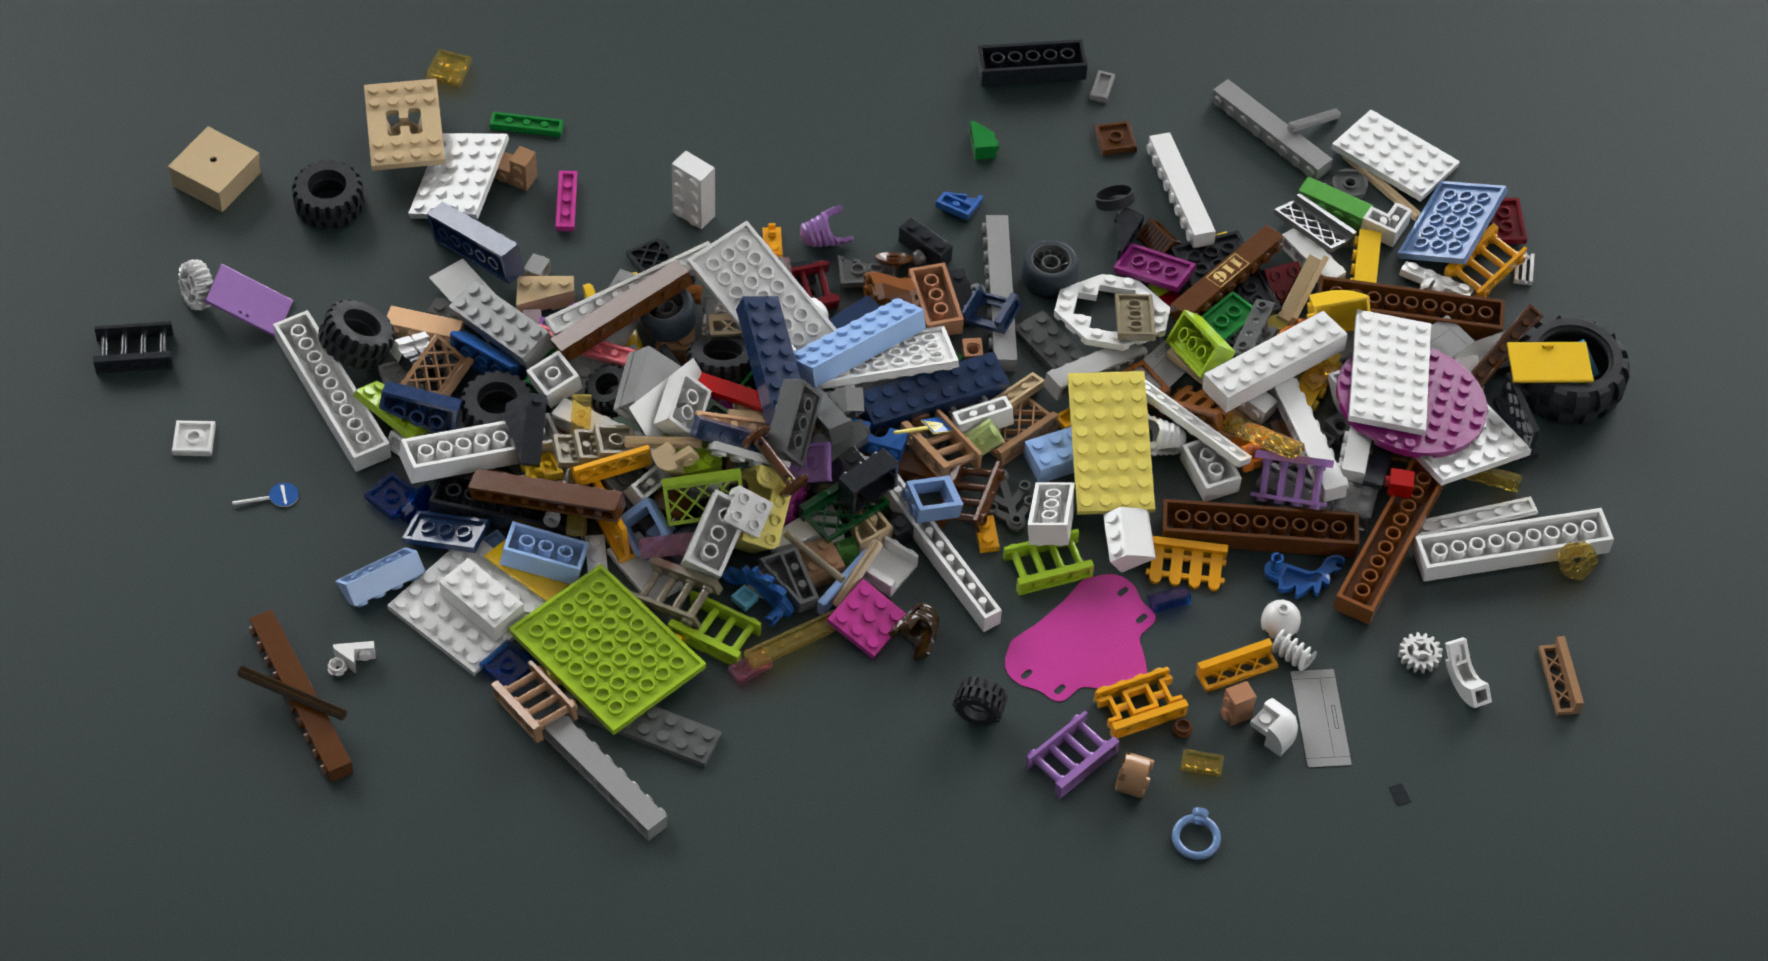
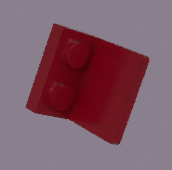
(1282, 279)

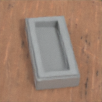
(1102, 86)

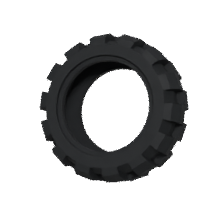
(1579, 401)

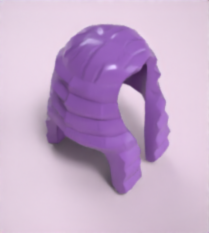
(817, 230)

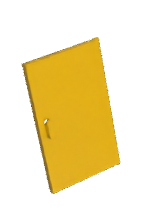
(1549, 362)
(541, 586)

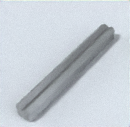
(1313, 120)

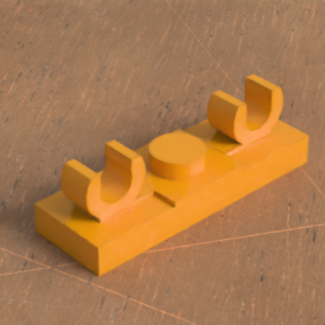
(773, 238)

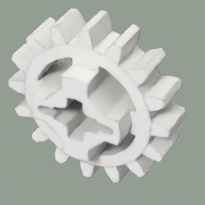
(1420, 652)

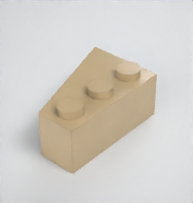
(544, 292)
(873, 528)

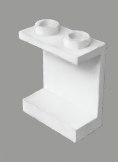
(891, 567)

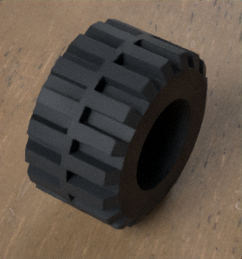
(598, 385)
(980, 701)

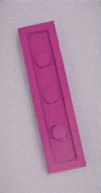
(566, 201)

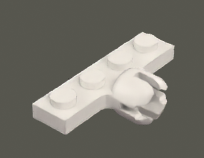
(1432, 281)

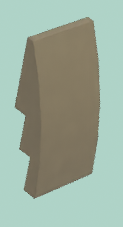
(590, 445)

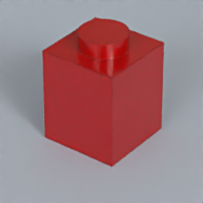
(1400, 483)

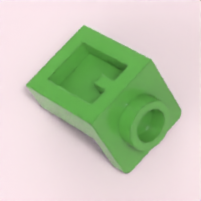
(847, 550)

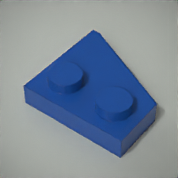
(958, 204)

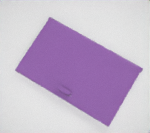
(238, 293)

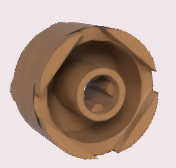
(1133, 775)

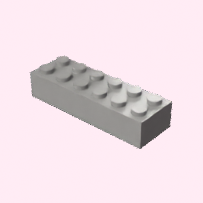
(502, 324)

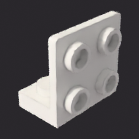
(747, 511)

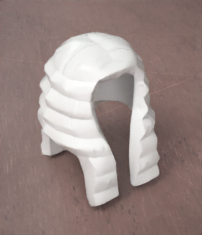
(1166, 437)

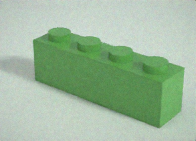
(1338, 203)

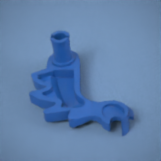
(1291, 577)
(763, 583)

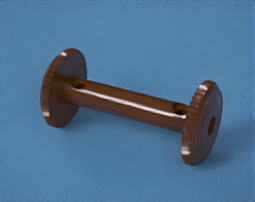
(775, 461)

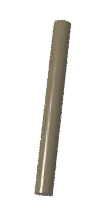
(814, 556)

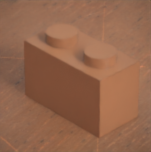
(1238, 703)

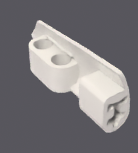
(1475, 352)

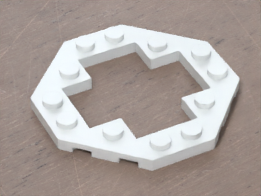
(1089, 290)

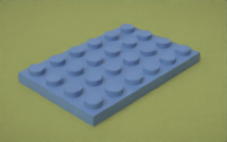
(1452, 222)

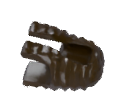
(919, 628)

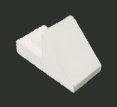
(354, 651)

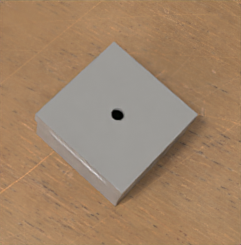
(641, 374)

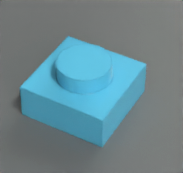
(744, 597)

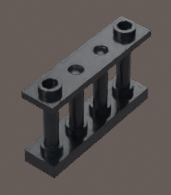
(136, 361)

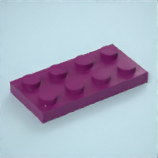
(1154, 267)

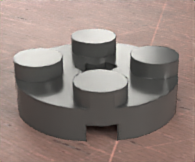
(1350, 176)

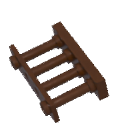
(958, 475)

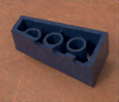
(421, 407)

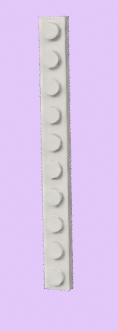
(566, 317)

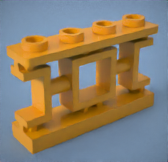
(1146, 716)

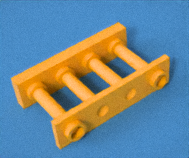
(1489, 236)

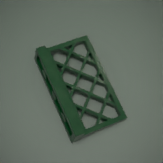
(818, 506)

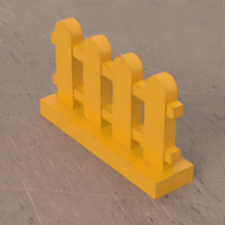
(1189, 551)

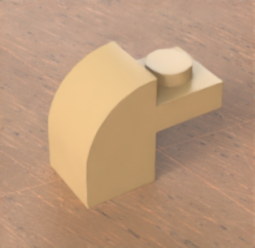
(673, 462)

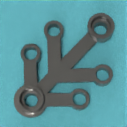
(1010, 503)

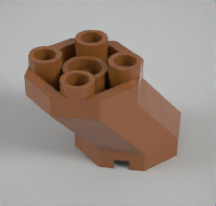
(886, 288)

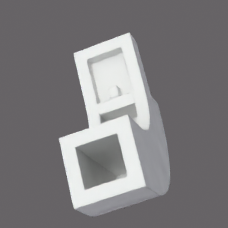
(1463, 676)

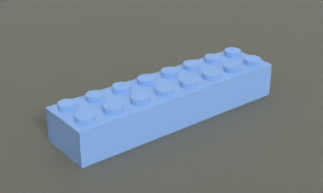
(859, 341)

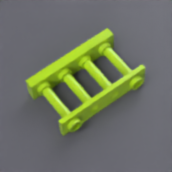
(1047, 578)
(714, 646)

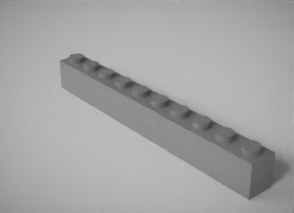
(999, 283)

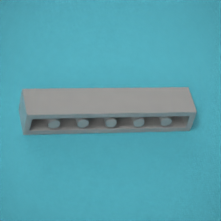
(1099, 361)

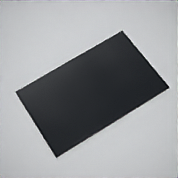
(1400, 794)

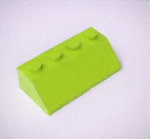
(1198, 344)

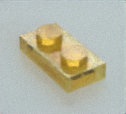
(1202, 762)

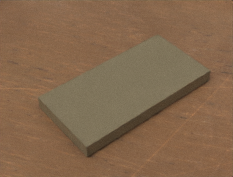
(1135, 317)

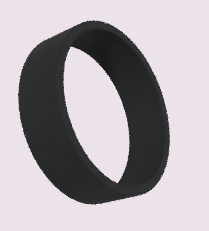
(1113, 190)

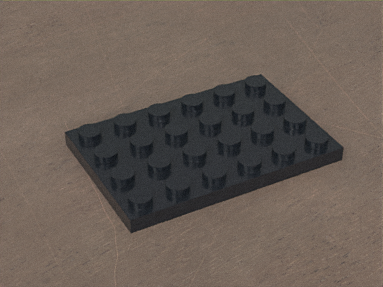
(1210, 256)

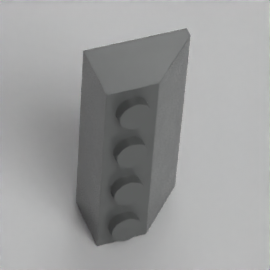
(794, 420)

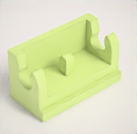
(985, 436)

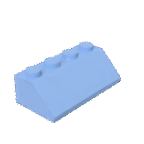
(381, 576)

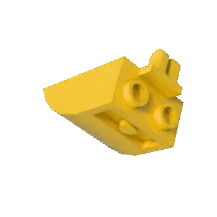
(1339, 306)

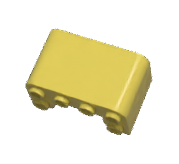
(767, 484)

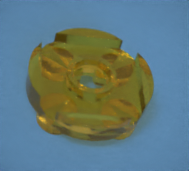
(1584, 567)

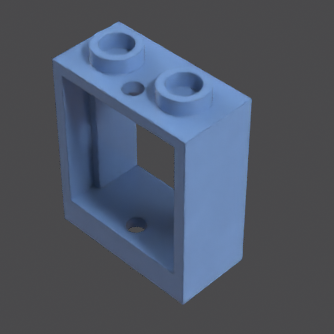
(947, 510)
(638, 512)

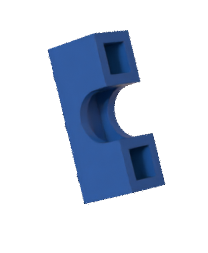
(892, 443)

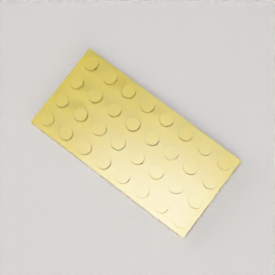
(1110, 441)

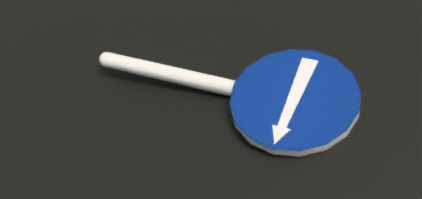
(280, 495)

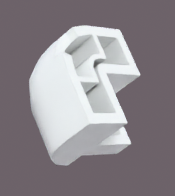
(1277, 725)

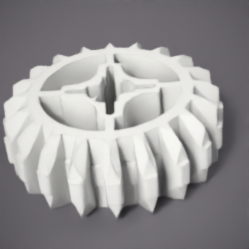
(195, 283)

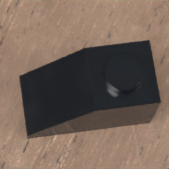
(901, 526)

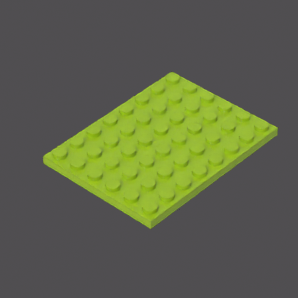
(607, 648)

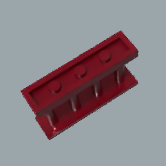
(830, 301)

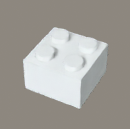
(554, 378)

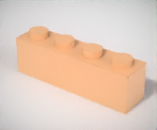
(410, 322)

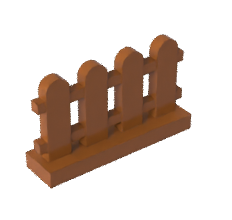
(1205, 411)

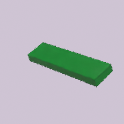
(526, 124)

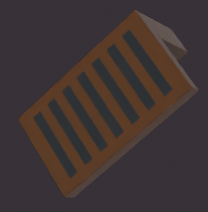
(1157, 236)

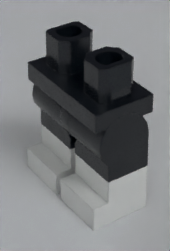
(408, 349)

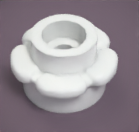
(334, 663)

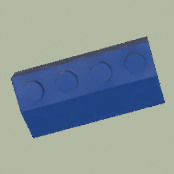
(485, 355)

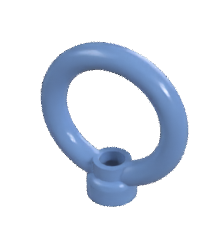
(1198, 817)

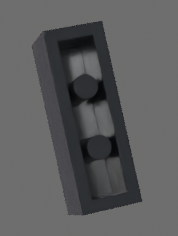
(917, 236)

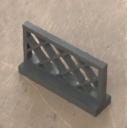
(1324, 223)

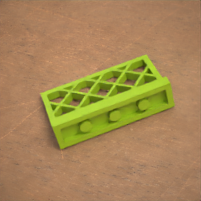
(696, 480)

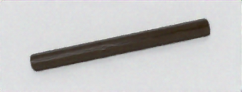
(292, 693)

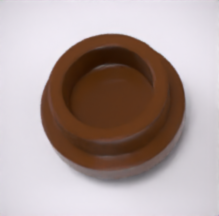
(1182, 728)

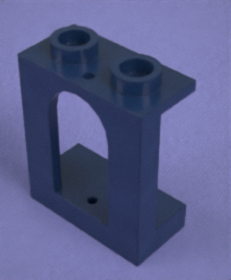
(1009, 309)

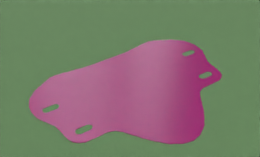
(1083, 640)

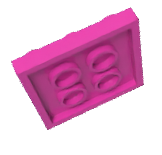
(866, 618)

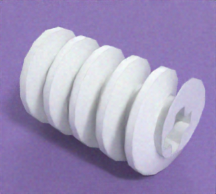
(1293, 652)

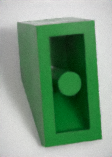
(983, 141)

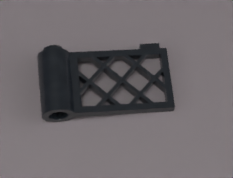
(645, 250)

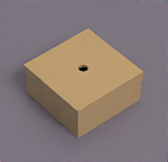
(215, 169)

